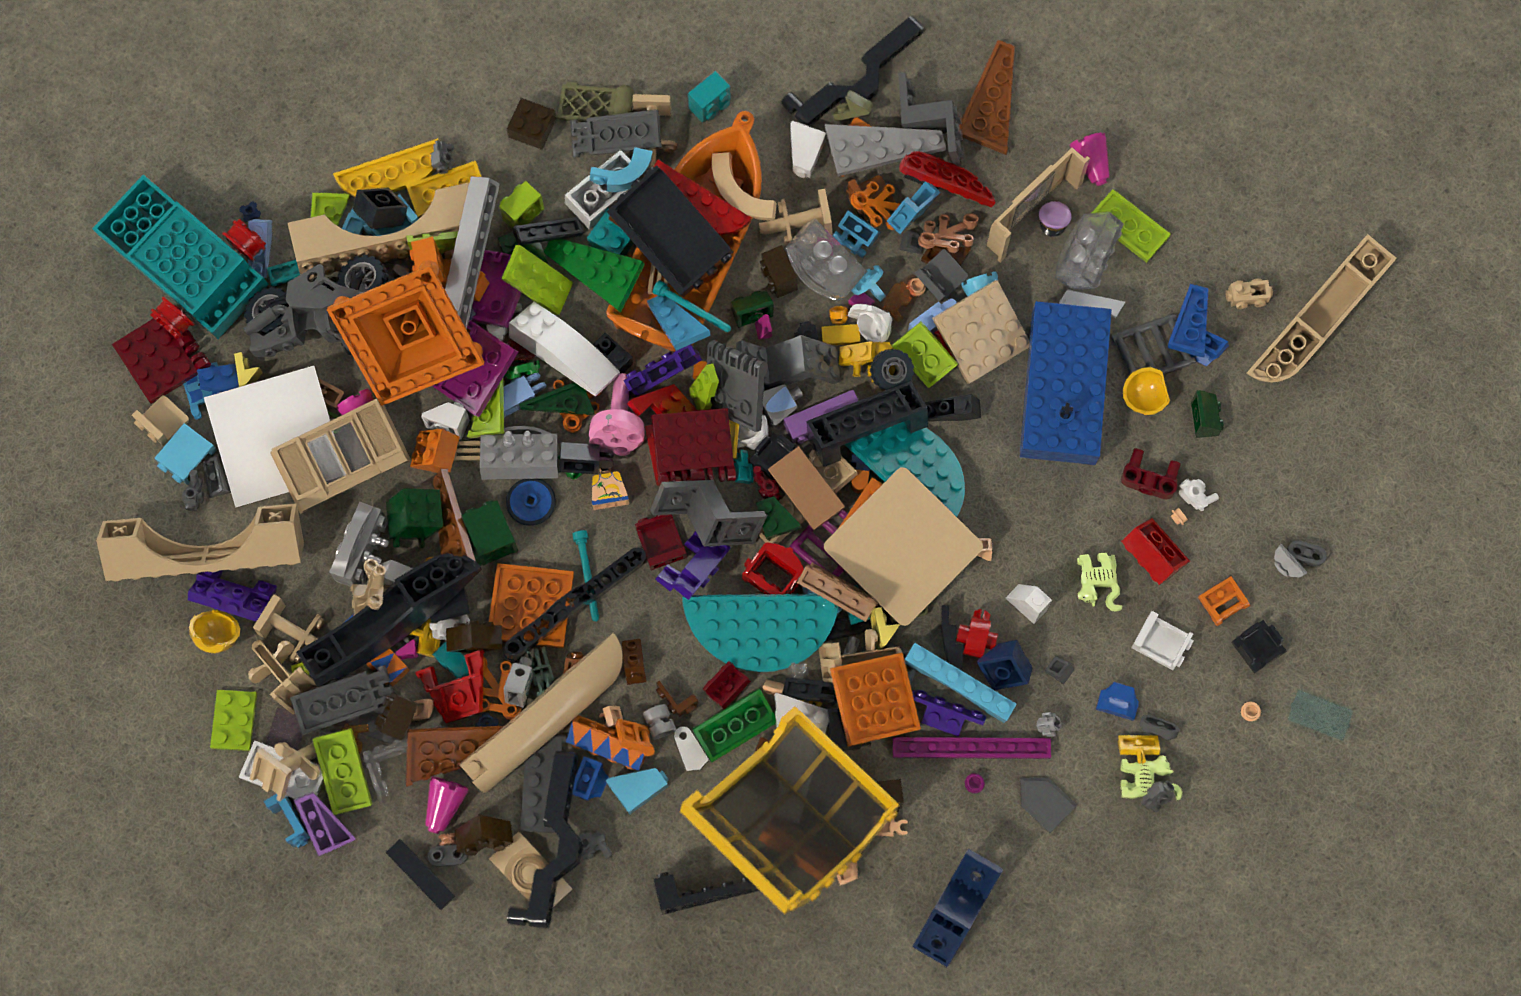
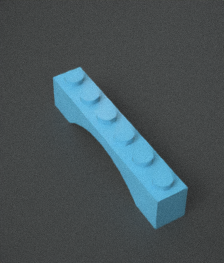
(962, 683)

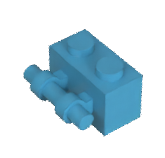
(859, 229)

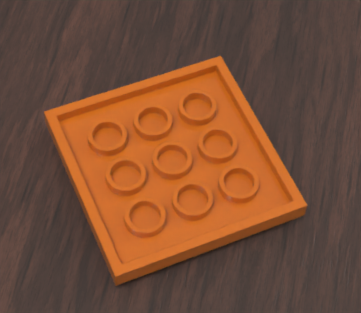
(524, 595)
(875, 699)

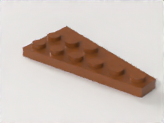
(989, 108)
(453, 534)
(441, 749)

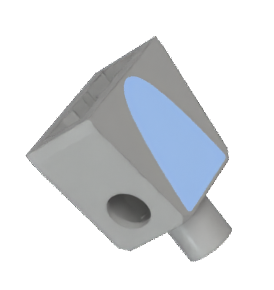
(779, 403)

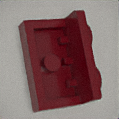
(726, 685)

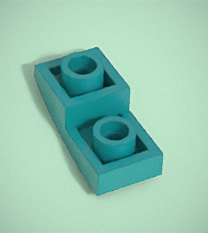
(452, 660)

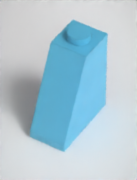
(638, 787)

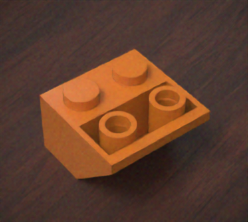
(434, 450)

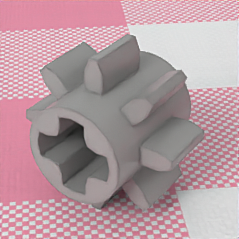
(1048, 724)

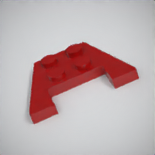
(662, 401)
(459, 697)

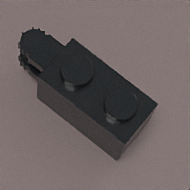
(584, 458)

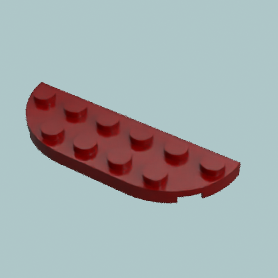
(947, 176)
(717, 212)

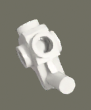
(1193, 494)

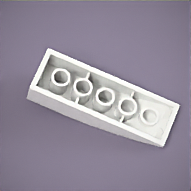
(562, 348)

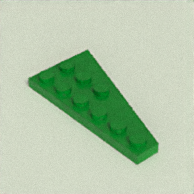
(601, 271)

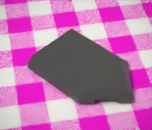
(1045, 802)

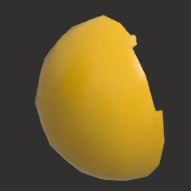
(1146, 391)
(214, 631)

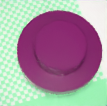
(974, 783)

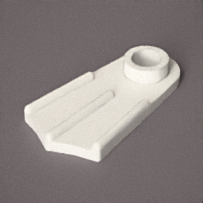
(690, 750)

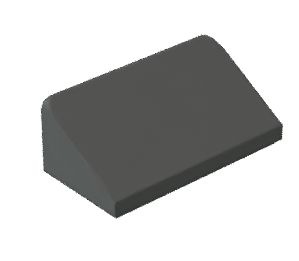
(216, 477)

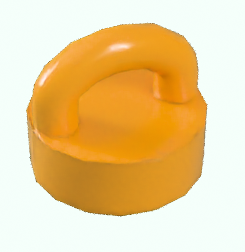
(838, 312)

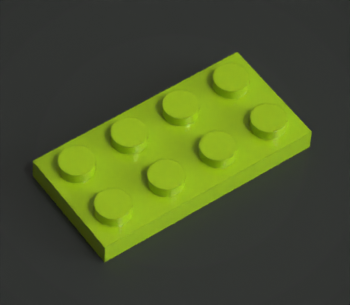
(1139, 231)
(537, 280)
(342, 771)

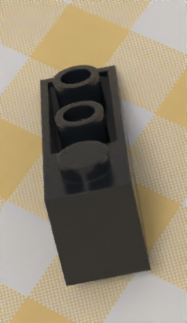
(954, 408)

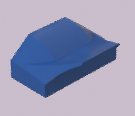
(1213, 348)
(1118, 701)
(589, 779)

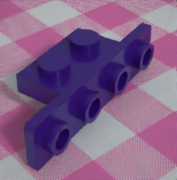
(946, 715)

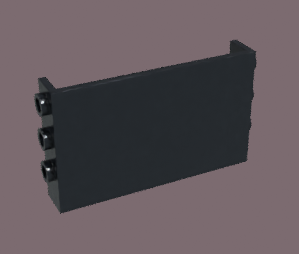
(670, 231)

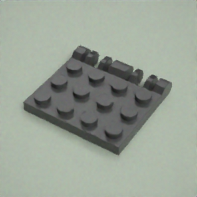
(739, 384)

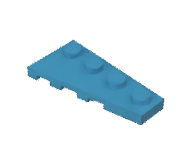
(677, 323)

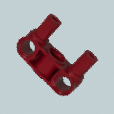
(1149, 481)

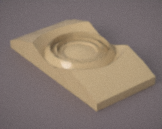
(519, 864)

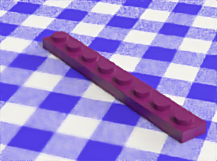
(972, 748)

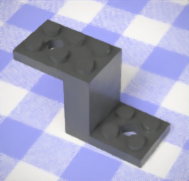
(931, 116)
(795, 360)
(708, 513)

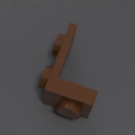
(633, 661)
(686, 706)

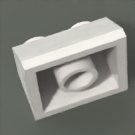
(447, 417)

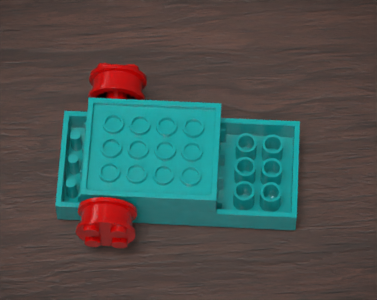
(184, 259)

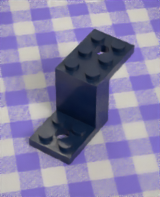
(957, 908)

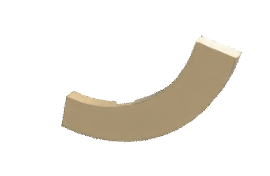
(734, 194)

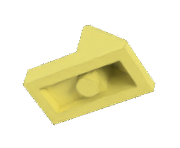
(246, 374)
(884, 632)

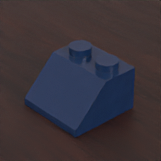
(1006, 666)

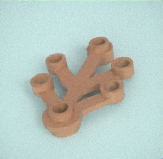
(929, 240)

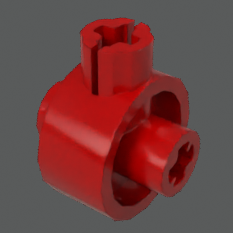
(977, 634)

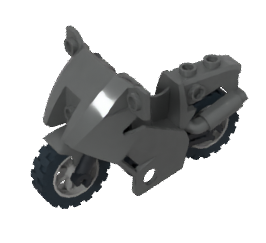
(305, 306)

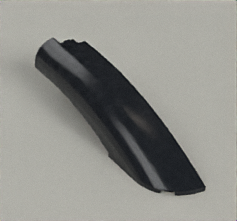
(404, 608)

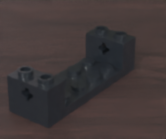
(864, 418)
(670, 902)

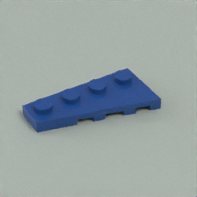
(1190, 327)

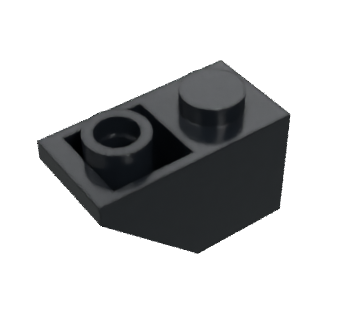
(614, 353)

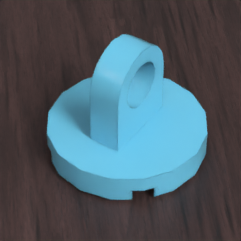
(869, 281)

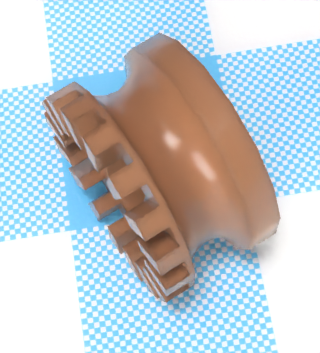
(447, 839)

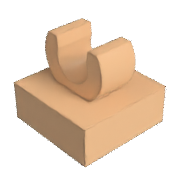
(611, 714)

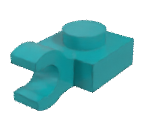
(743, 469)

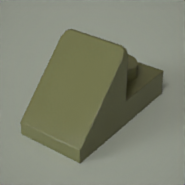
(855, 107)

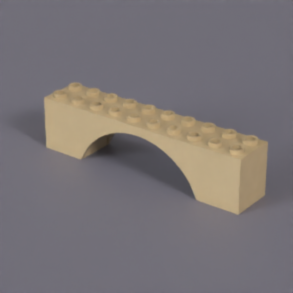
(324, 243)
(136, 551)

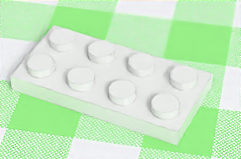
(299, 782)

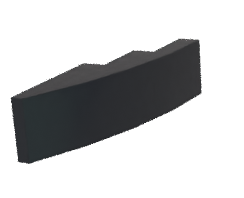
(952, 651)
(420, 874)

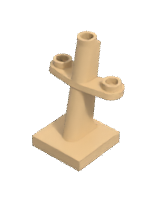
(663, 105)
(798, 220)
(372, 592)
(271, 618)
(831, 657)
(291, 684)
(276, 773)

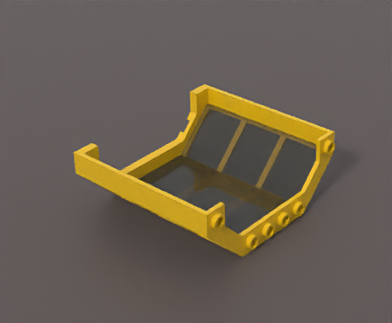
(793, 813)

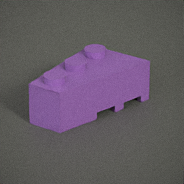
(322, 825)

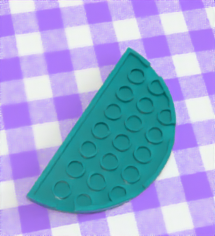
(921, 454)
(760, 629)

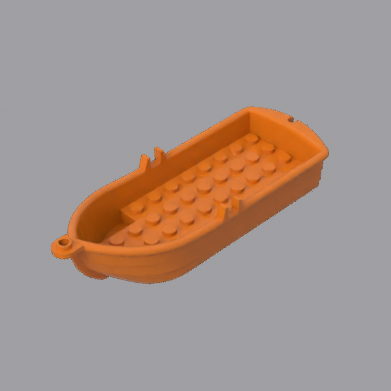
(696, 165)

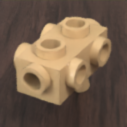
(1242, 293)

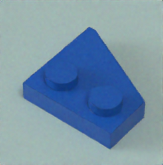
(218, 378)

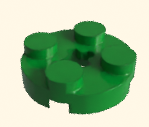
(528, 368)

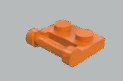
(1219, 596)
(629, 736)

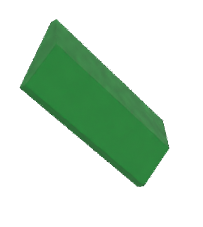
(735, 725)

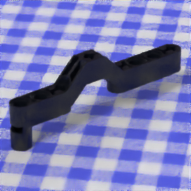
(867, 87)
(559, 612)
(569, 848)

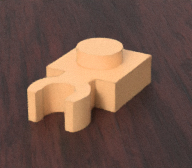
(890, 827)

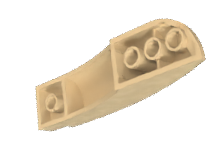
(1323, 312)
(545, 715)

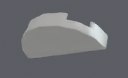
(1287, 563)

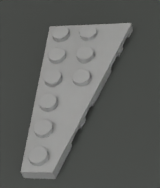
(870, 147)

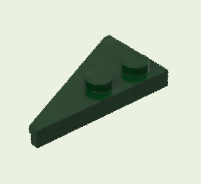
(567, 399)

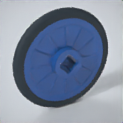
(521, 510)

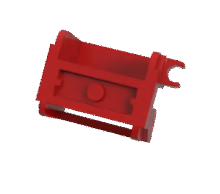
(780, 557)

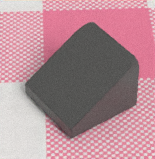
(910, 242)
(1059, 669)

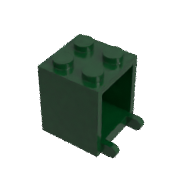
(414, 515)
(489, 533)

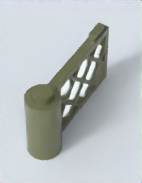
(620, 101)

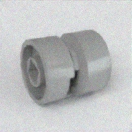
(659, 722)

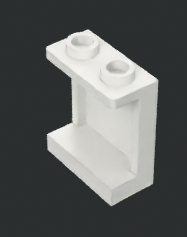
(1162, 642)

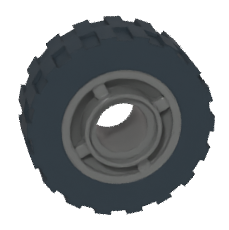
(882, 363)

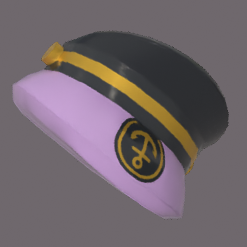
(1054, 218)

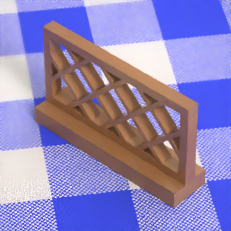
(837, 591)

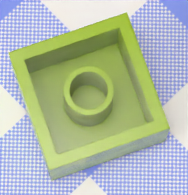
(521, 205)

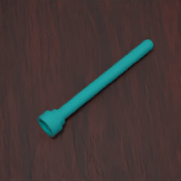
(663, 290)
(581, 538)

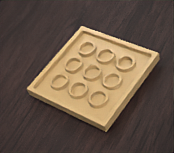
(982, 331)

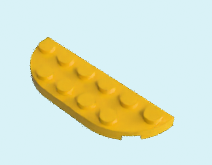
(389, 171)

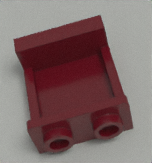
(660, 541)

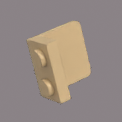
(161, 420)

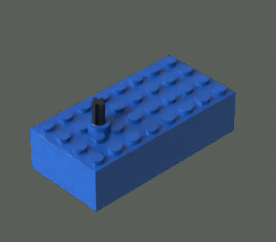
(1065, 383)

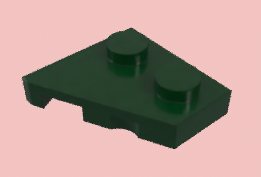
(778, 519)

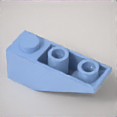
(264, 230)

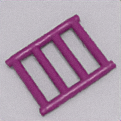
(808, 533)

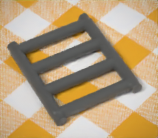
(1153, 326)

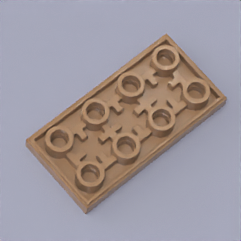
(806, 488)

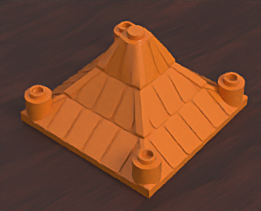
(406, 334)

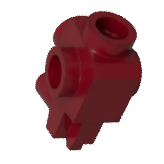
(767, 487)

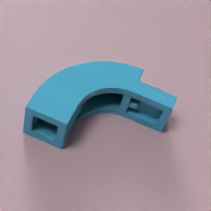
(623, 179)

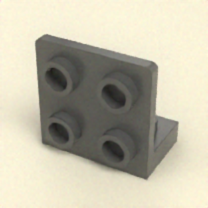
(942, 275)

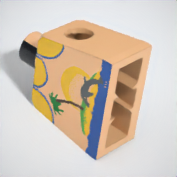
(608, 490)

